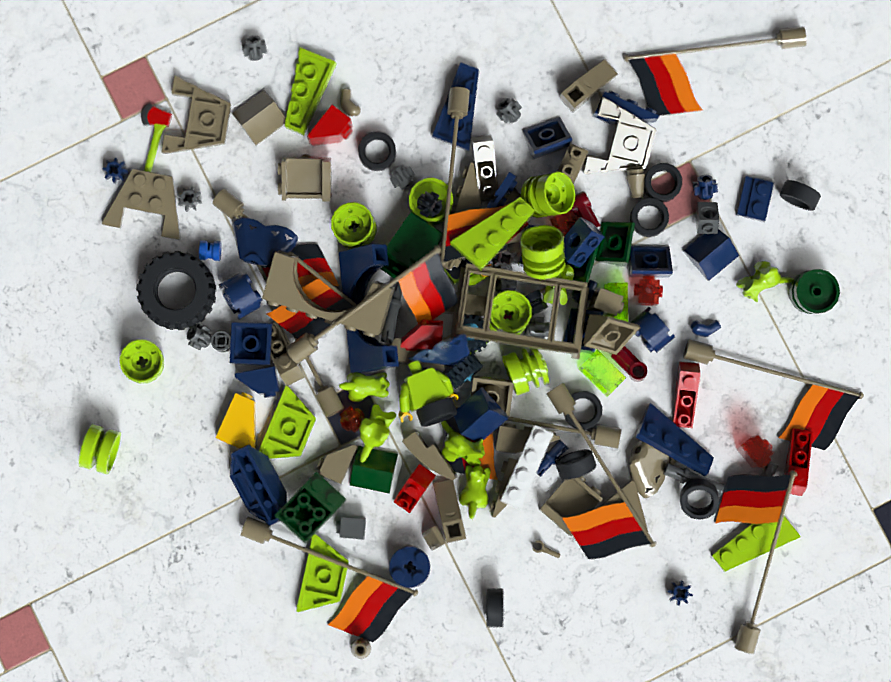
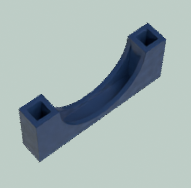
(356, 270)

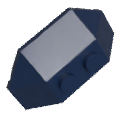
(257, 483)

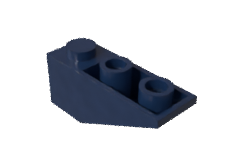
(647, 114)

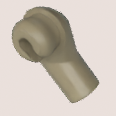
(347, 105)

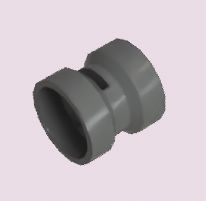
(221, 341)

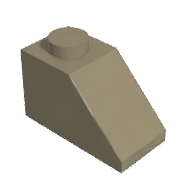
(606, 302)
(337, 464)

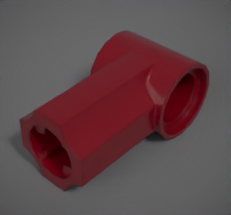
(583, 209)
(628, 362)

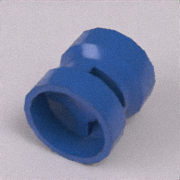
(210, 250)

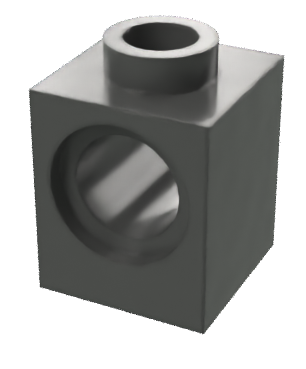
(707, 217)
(351, 528)

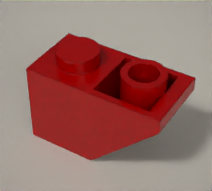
(423, 335)
(414, 488)

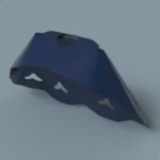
(260, 244)
(445, 356)

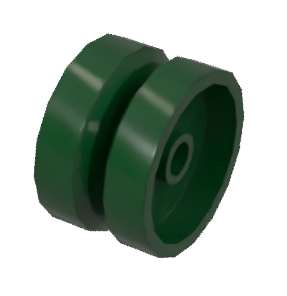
(825, 295)

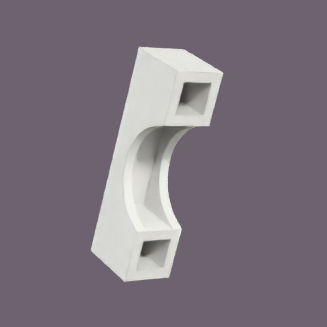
(526, 467)

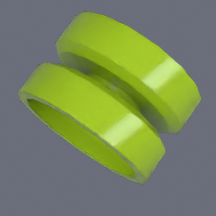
(430, 185)
(99, 449)

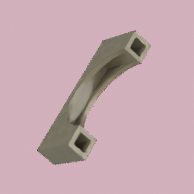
(285, 290)

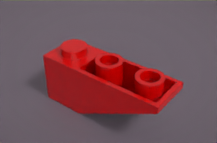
(686, 394)
(799, 459)

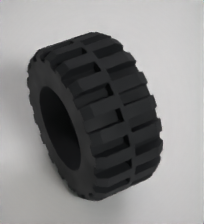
(160, 268)

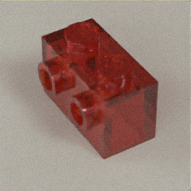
(756, 451)

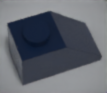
(261, 381)

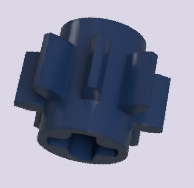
(119, 167)
(705, 187)
(685, 594)

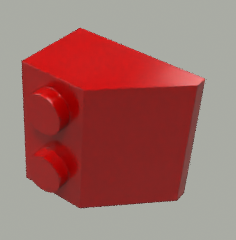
(331, 128)

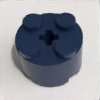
(240, 295)
(652, 330)
(400, 574)

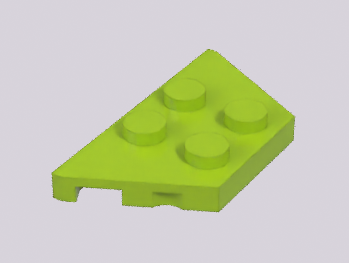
(288, 428)
(322, 579)

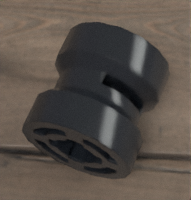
(537, 306)

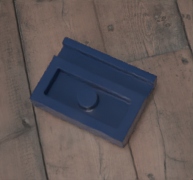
(755, 199)

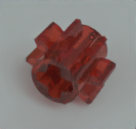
(352, 419)

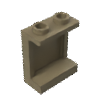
(305, 178)
(570, 500)

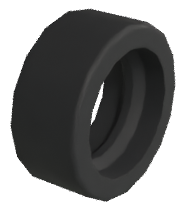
(377, 136)
(670, 169)
(800, 195)
(664, 217)
(597, 405)
(436, 412)
(576, 464)
(699, 513)
(495, 607)

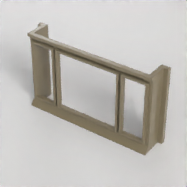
(515, 339)

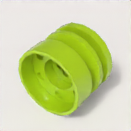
(549, 194)
(343, 222)
(542, 252)
(510, 303)
(131, 355)
(526, 370)

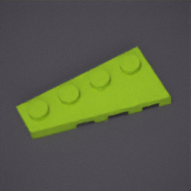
(307, 90)
(490, 236)
(752, 543)

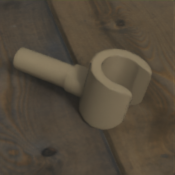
(546, 550)

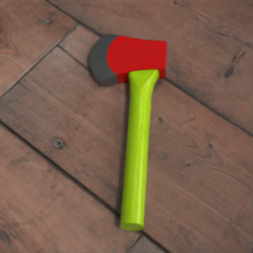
(160, 120)

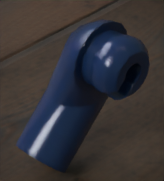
(592, 285)
(704, 330)

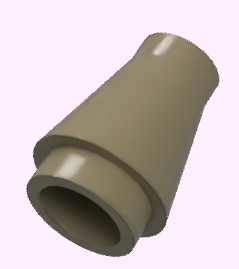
(636, 182)
(361, 642)

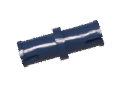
(551, 456)

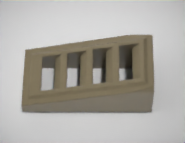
(433, 538)

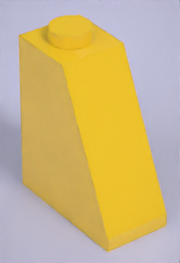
(239, 422)

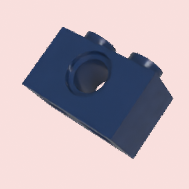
(581, 241)

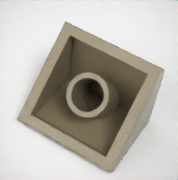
(260, 117)
(608, 333)
(498, 389)

